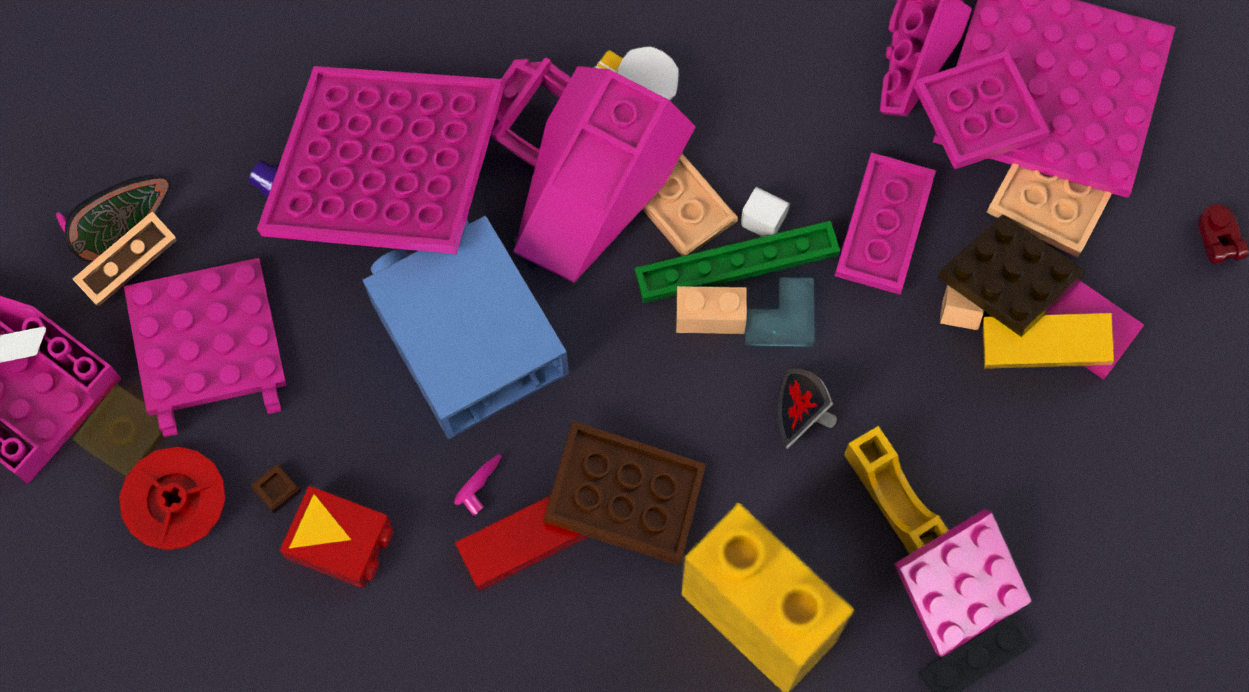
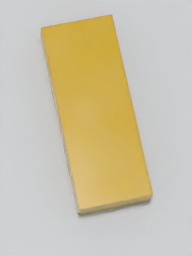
(1050, 342)

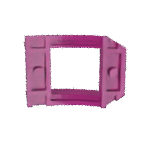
(520, 84)

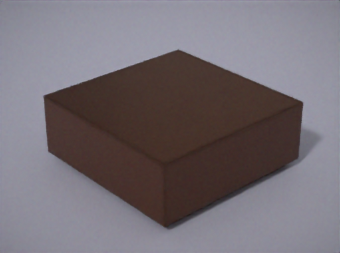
(275, 488)

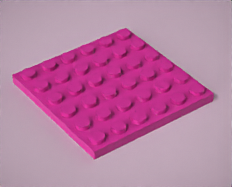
(1089, 77)
(383, 159)

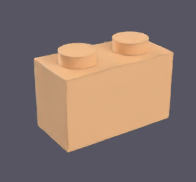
(711, 310)

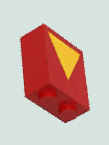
(337, 537)

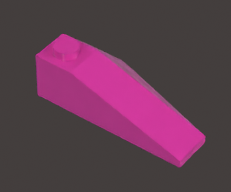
(921, 43)

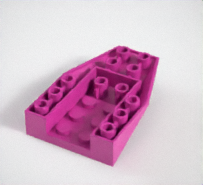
(45, 393)

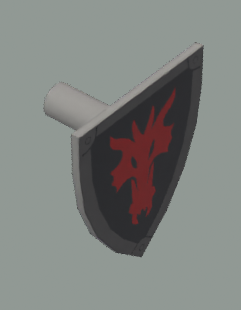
(802, 403)

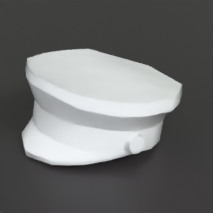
(651, 70)

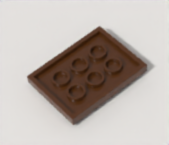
(624, 493)

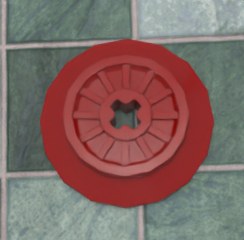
(164, 475)

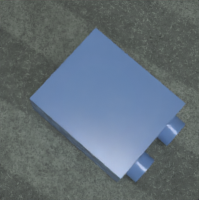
(466, 327)

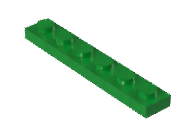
(738, 261)

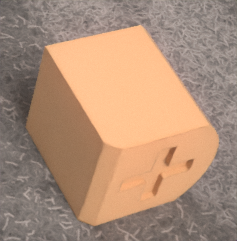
(959, 311)

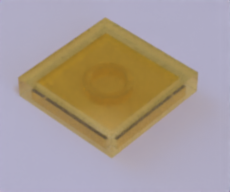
(120, 431)

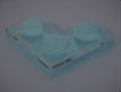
(790, 323)

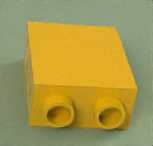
(763, 598)

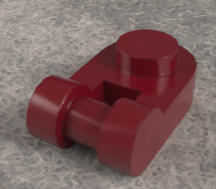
(1217, 224)

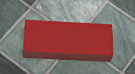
(513, 545)

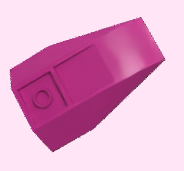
(597, 168)

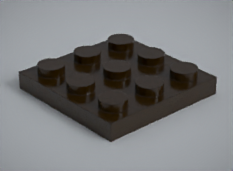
(1011, 275)

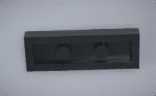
(976, 658)

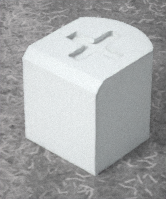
(764, 213)

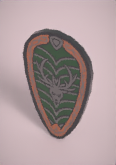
(112, 213)

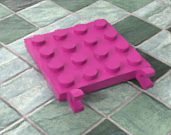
(204, 339)

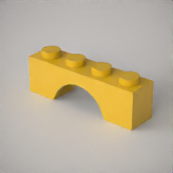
(883, 477)

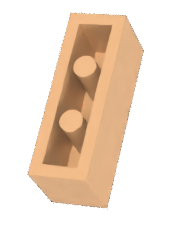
(125, 259)

